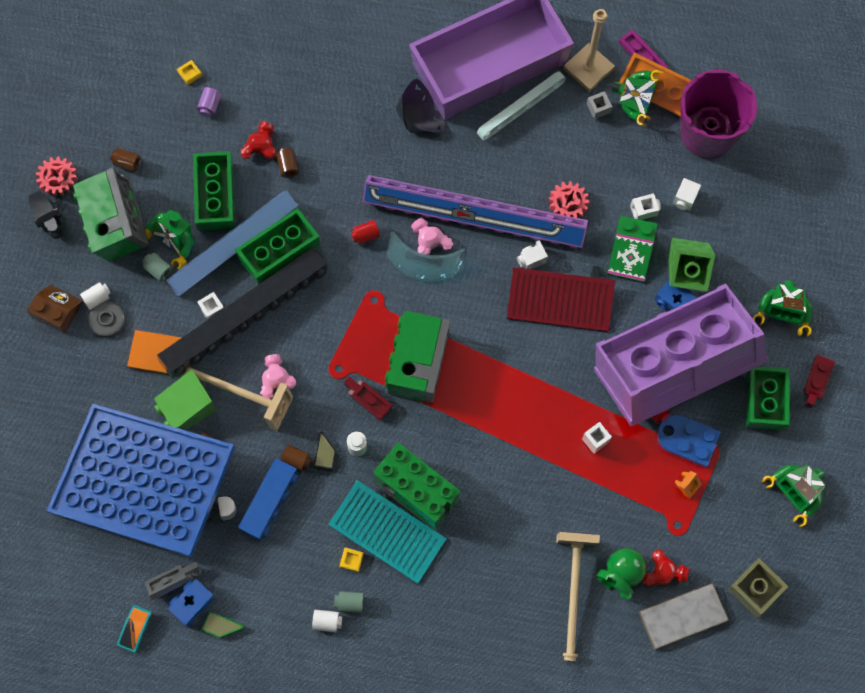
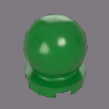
(624, 570)

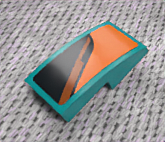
(134, 628)

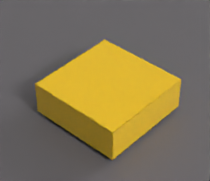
(189, 72)
(351, 560)

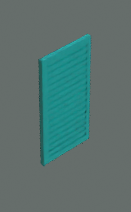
(387, 531)

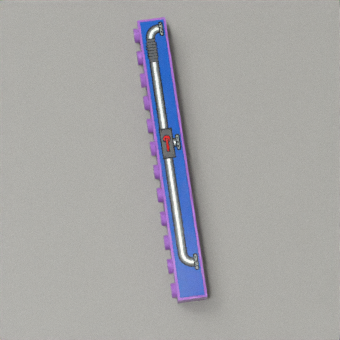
(474, 211)

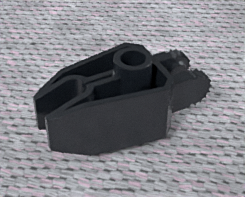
(46, 215)

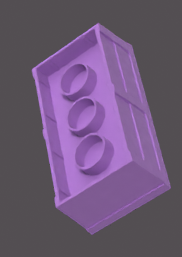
(490, 53)
(679, 354)

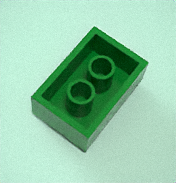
(767, 398)

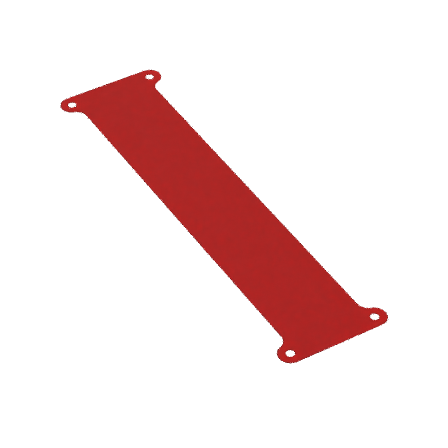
(532, 416)

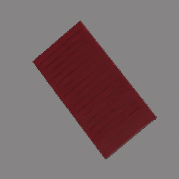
(560, 299)

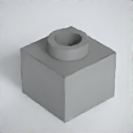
(599, 100)

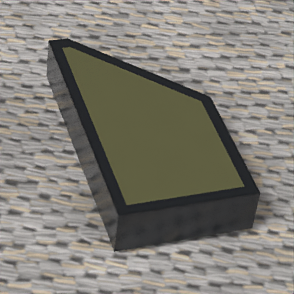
(325, 454)

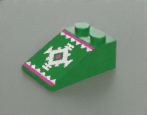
(632, 249)

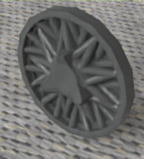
(106, 319)

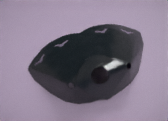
(418, 114)

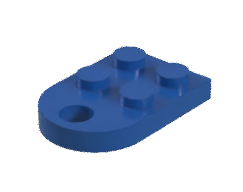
(689, 439)

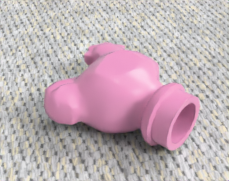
(430, 237)
(274, 376)

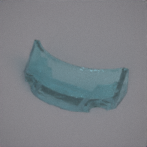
(423, 266)

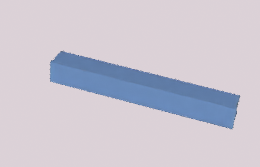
(226, 246)

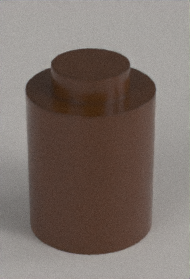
(125, 159)
(287, 163)
(296, 457)

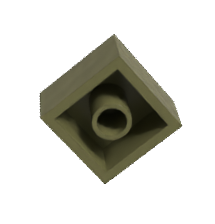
(757, 588)

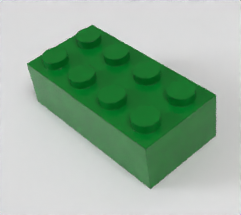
(213, 191)
(277, 246)

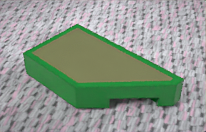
(220, 626)

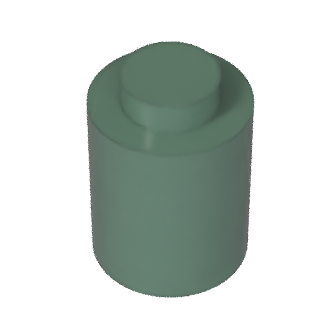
(156, 266)
(349, 602)

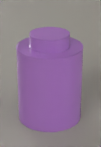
(209, 102)

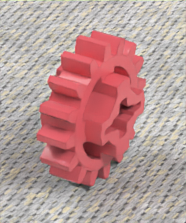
(56, 168)
(563, 194)

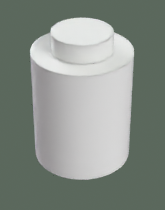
(95, 295)
(356, 444)
(326, 621)

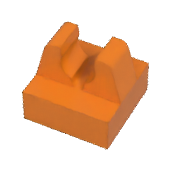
(689, 484)

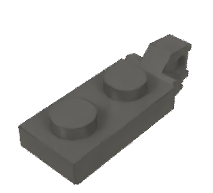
(172, 580)

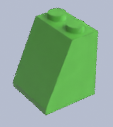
(690, 264)
(184, 402)

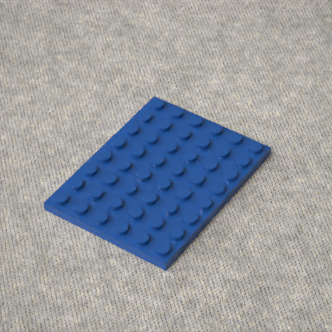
(141, 480)

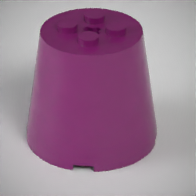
(715, 112)

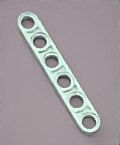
(521, 105)

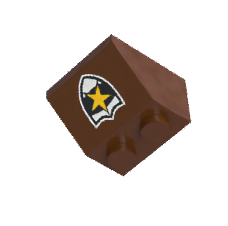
(54, 308)

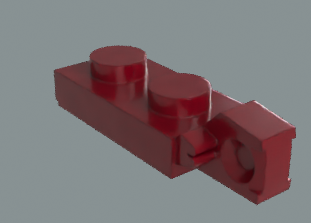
(817, 379)
(368, 398)

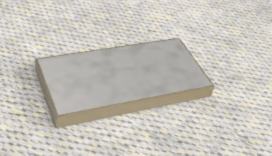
(683, 616)

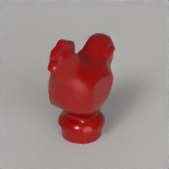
(260, 142)
(665, 571)

